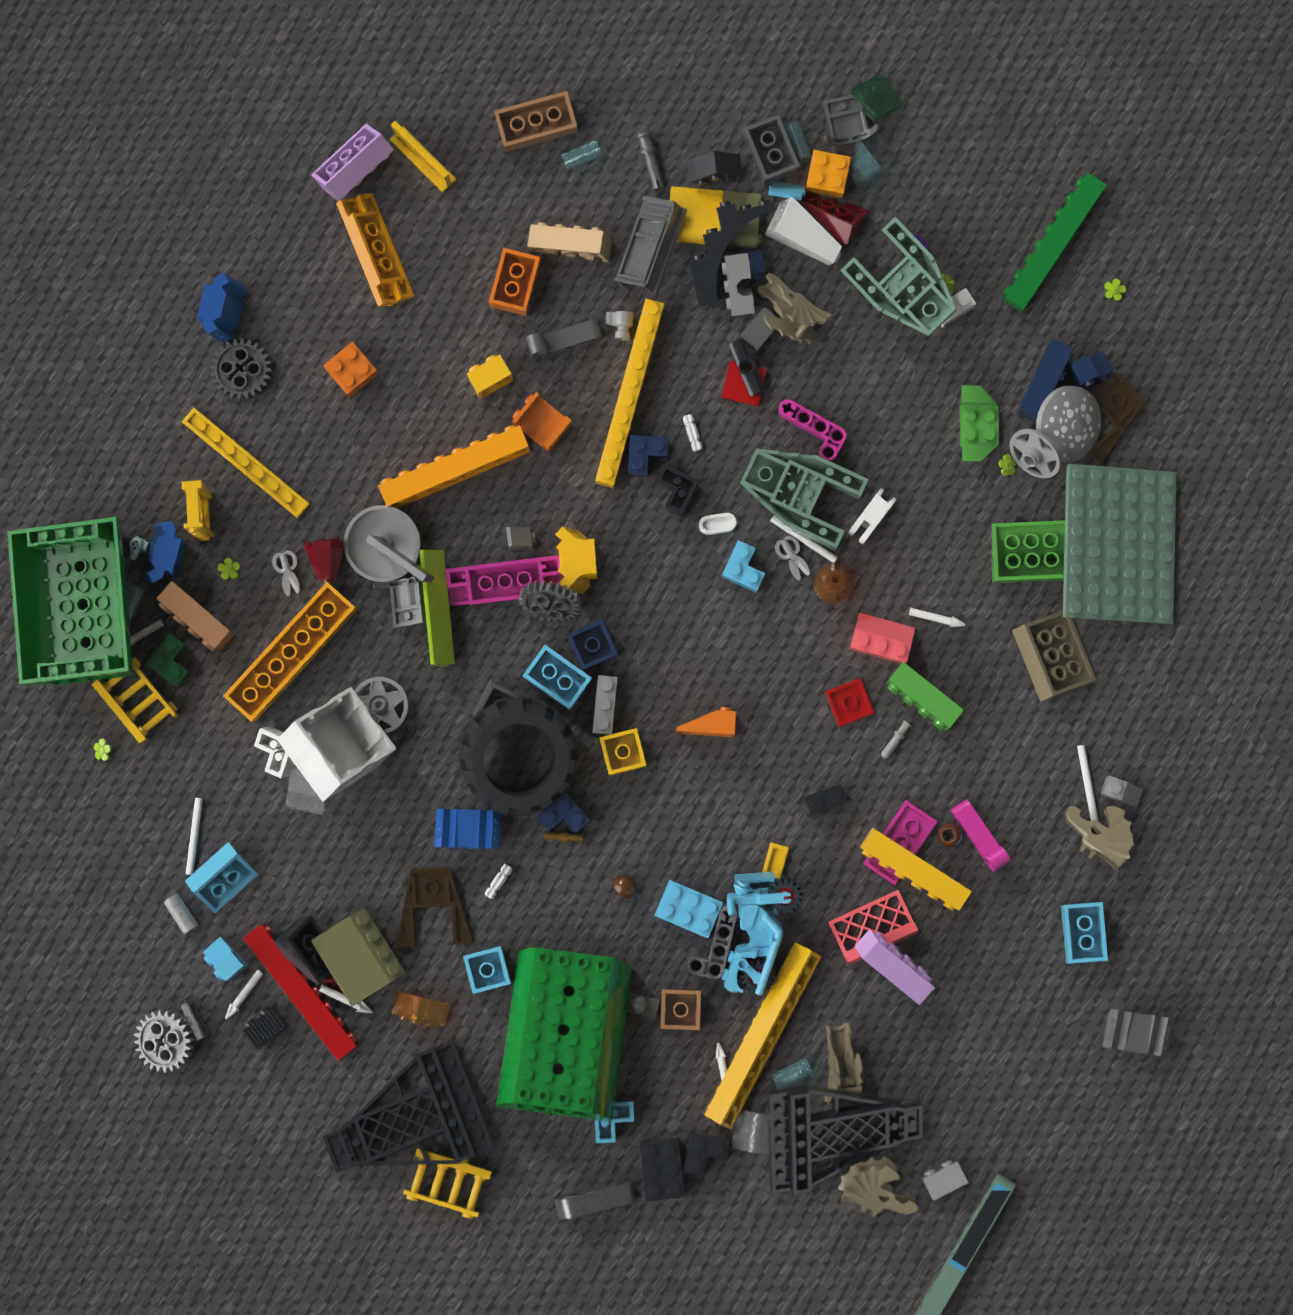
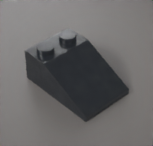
(299, 950)

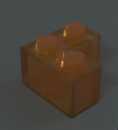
(420, 1010)

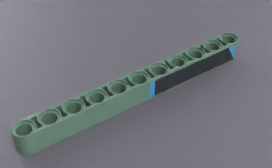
(967, 1246)

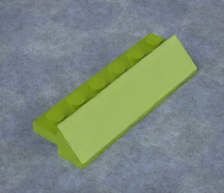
(437, 609)

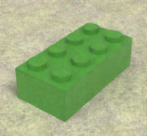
(924, 696)

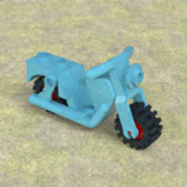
(764, 932)

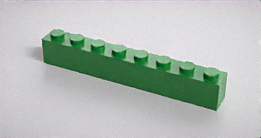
(1054, 242)

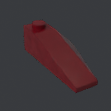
(838, 220)

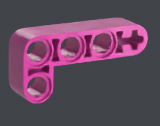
(814, 419)
(980, 836)

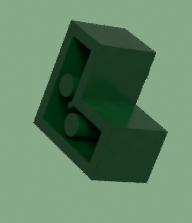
(165, 659)

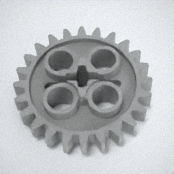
(164, 1040)

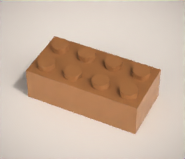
(536, 121)
(198, 619)

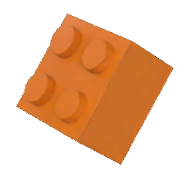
(350, 369)

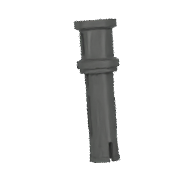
(648, 151)

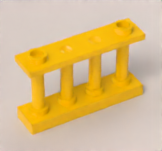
(128, 717)
(479, 1173)

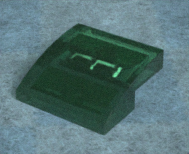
(877, 97)

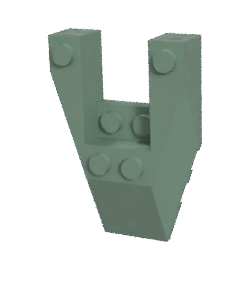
(910, 291)
(791, 485)

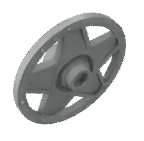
(1035, 453)
(382, 704)

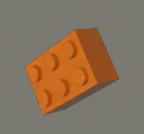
(514, 281)

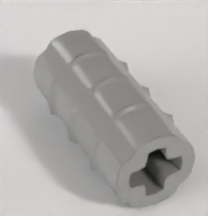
(181, 914)

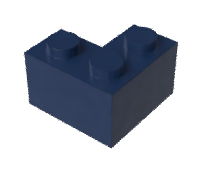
(1089, 370)
(645, 448)
(562, 810)

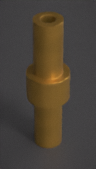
(563, 836)

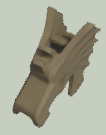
(795, 310)
(1111, 842)
(841, 1060)
(867, 1186)

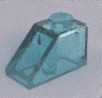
(864, 165)

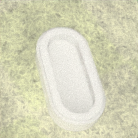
(717, 523)

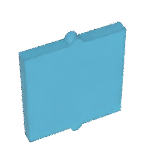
(787, 190)

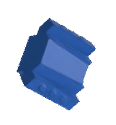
(222, 307)
(164, 553)
(467, 829)

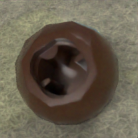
(949, 834)
(624, 886)

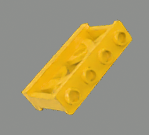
(198, 509)

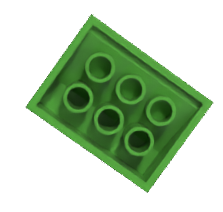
(1028, 551)

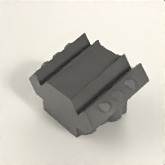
(1138, 1032)

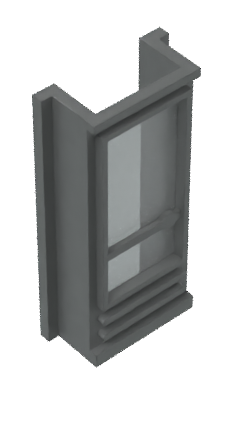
(651, 244)

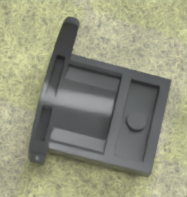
(846, 121)
(406, 601)

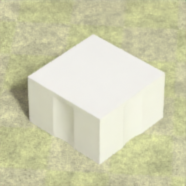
(336, 744)

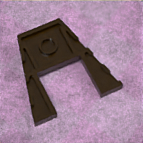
(1119, 405)
(432, 889)

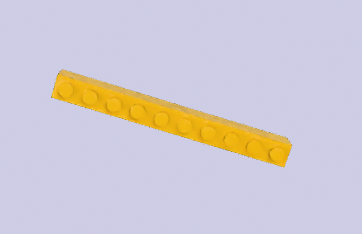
(629, 393)
(762, 1035)

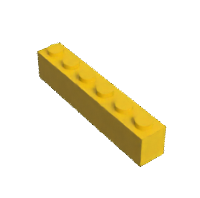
(915, 869)

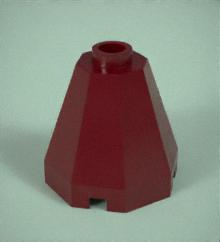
(325, 557)

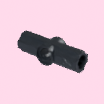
(742, 356)

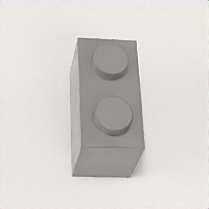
(944, 1179)

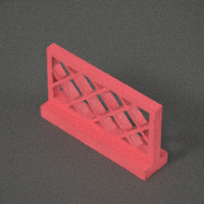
(894, 936)

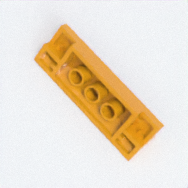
(375, 249)

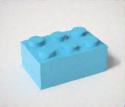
(557, 677)
(688, 909)
(1084, 932)

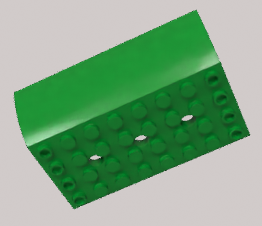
(49, 597)
(587, 1052)

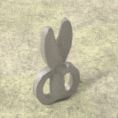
(794, 560)
(288, 575)

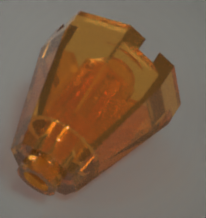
(830, 591)

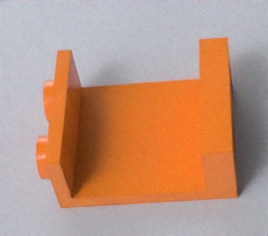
(541, 421)

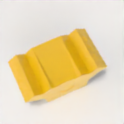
(576, 559)

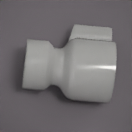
(623, 321)

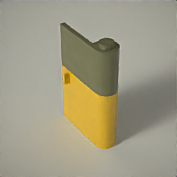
(703, 215)

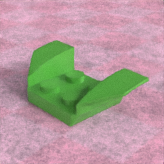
(978, 423)

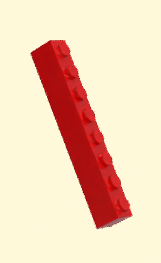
(301, 993)

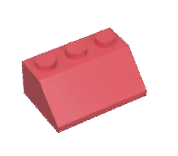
(882, 638)

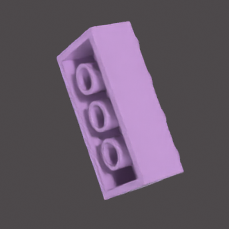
(352, 162)
(895, 966)

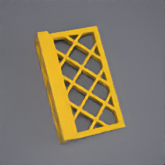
(421, 158)

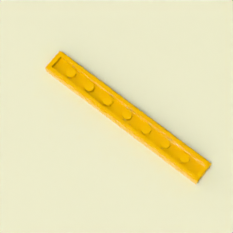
(245, 463)

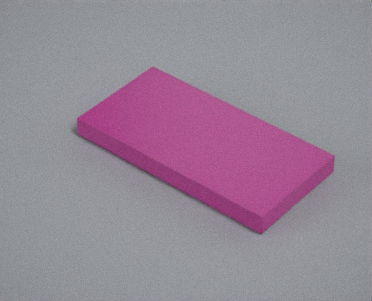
(909, 830)

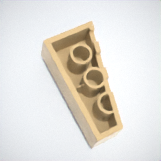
(570, 241)

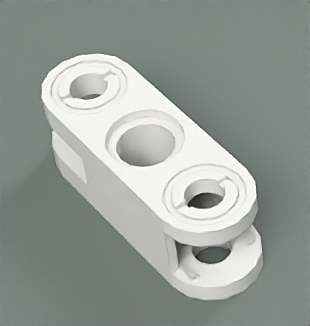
(872, 516)

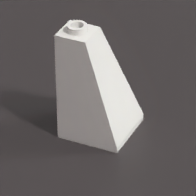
(800, 231)

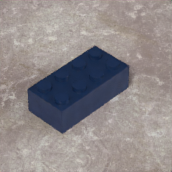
(1046, 378)

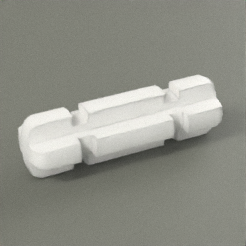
(692, 432)
(498, 881)

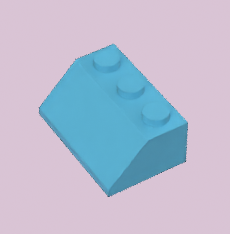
(221, 878)

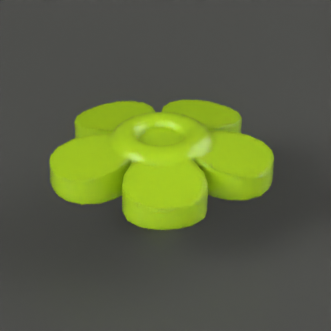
(949, 283)
(1114, 289)
(1007, 465)
(228, 569)
(102, 750)

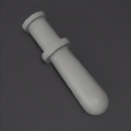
(888, 750)

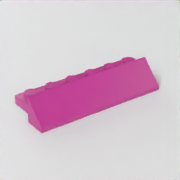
(499, 580)

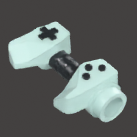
(137, 545)

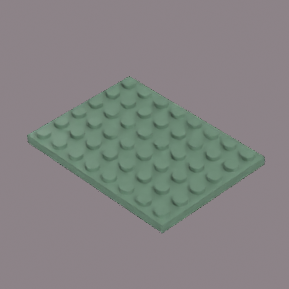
(1119, 544)

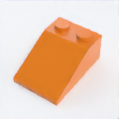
(713, 724)

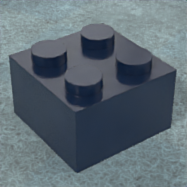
(592, 645)

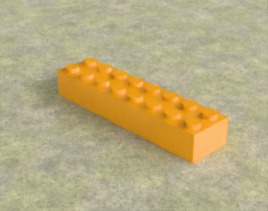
(454, 467)
(290, 652)

